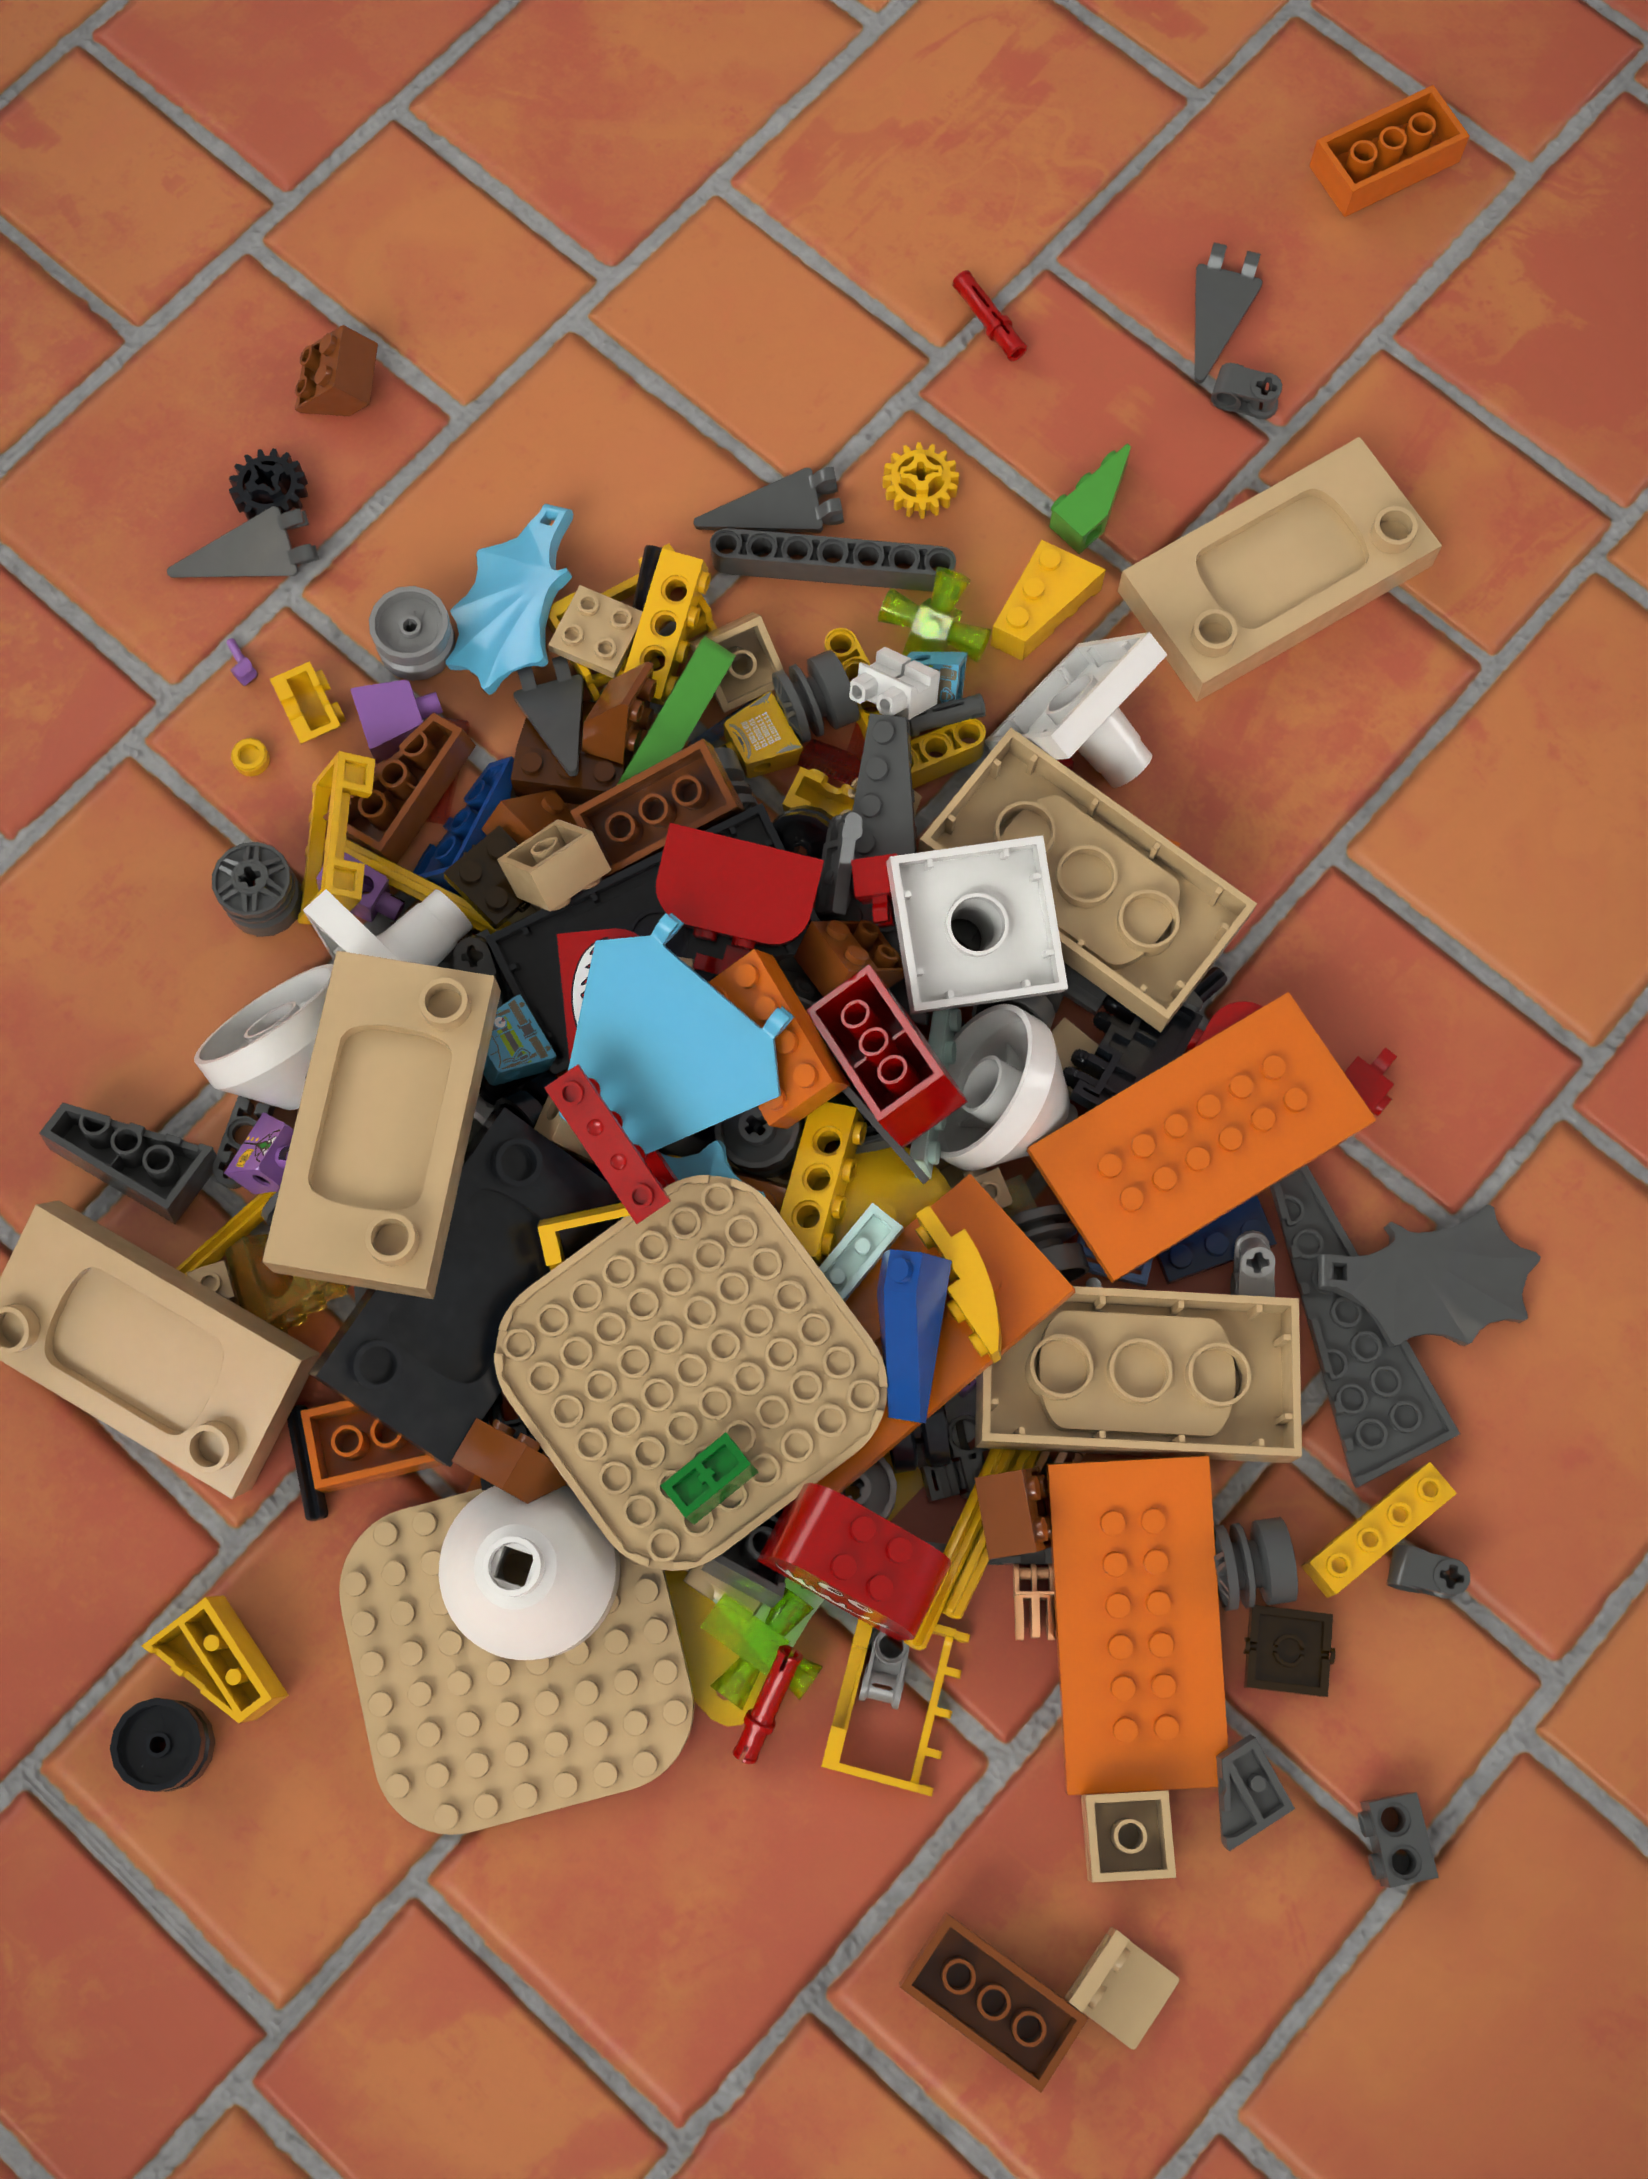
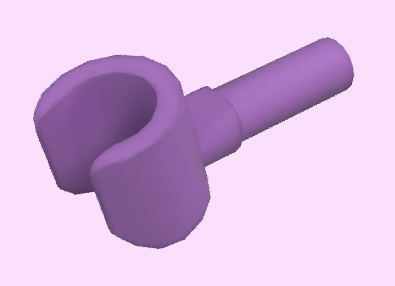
(243, 670)

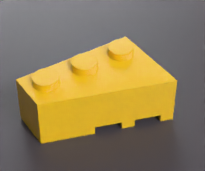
(1044, 596)
(220, 1659)

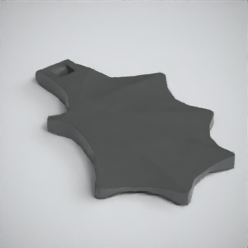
(1436, 1280)

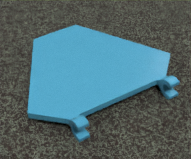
(669, 1042)

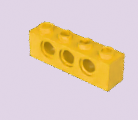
(671, 572)
(822, 1126)
(1378, 1530)

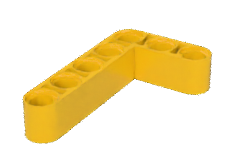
(943, 740)

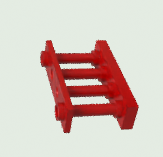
(631, 1174)

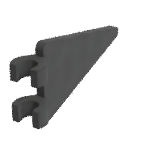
(1220, 305)
(781, 506)
(251, 550)
(555, 711)
(851, 1093)

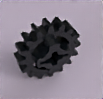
(279, 473)

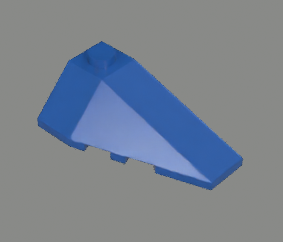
(466, 826)
(910, 1319)

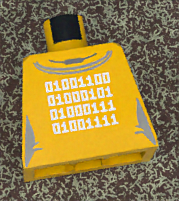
(762, 737)

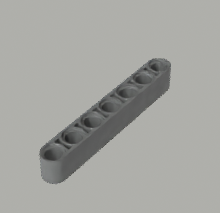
(819, 549)

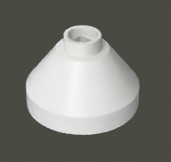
(269, 1042)
(1011, 1086)
(566, 1587)

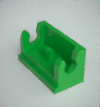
(709, 1479)

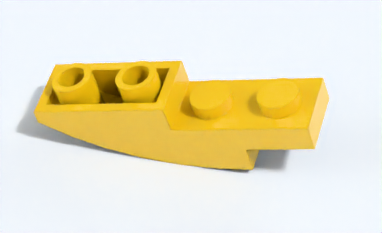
(972, 1293)

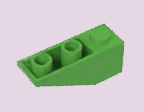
(1086, 510)

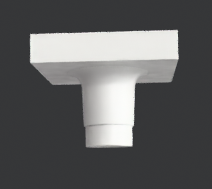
(1081, 703)
(1002, 892)
(419, 936)

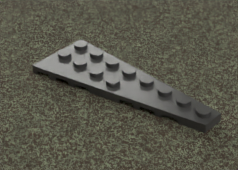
(886, 805)
(1375, 1391)

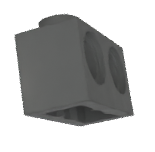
(1408, 1835)

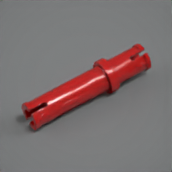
(997, 325)
(761, 1719)

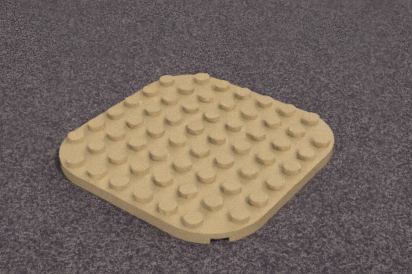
(670, 1341)
(495, 1738)

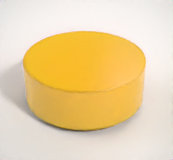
(250, 757)

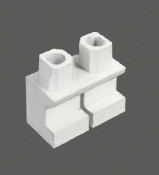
(896, 685)

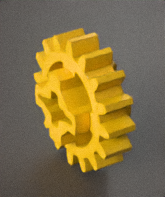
(903, 479)

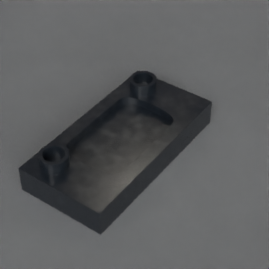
(623, 901)
(431, 1361)

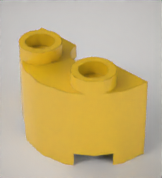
(306, 703)
(812, 789)

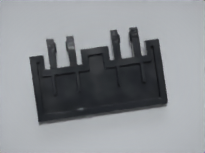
(1130, 1048)

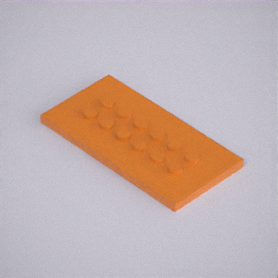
(1200, 1136)
(1025, 1293)
(1137, 1624)

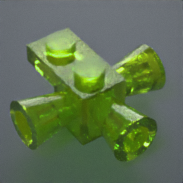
(936, 620)
(757, 1644)

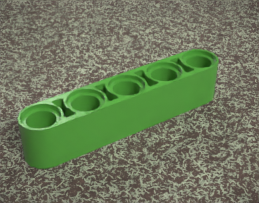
(682, 707)

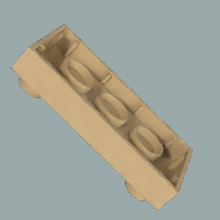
(1278, 568)
(1125, 898)
(383, 1125)
(148, 1348)
(1151, 1378)

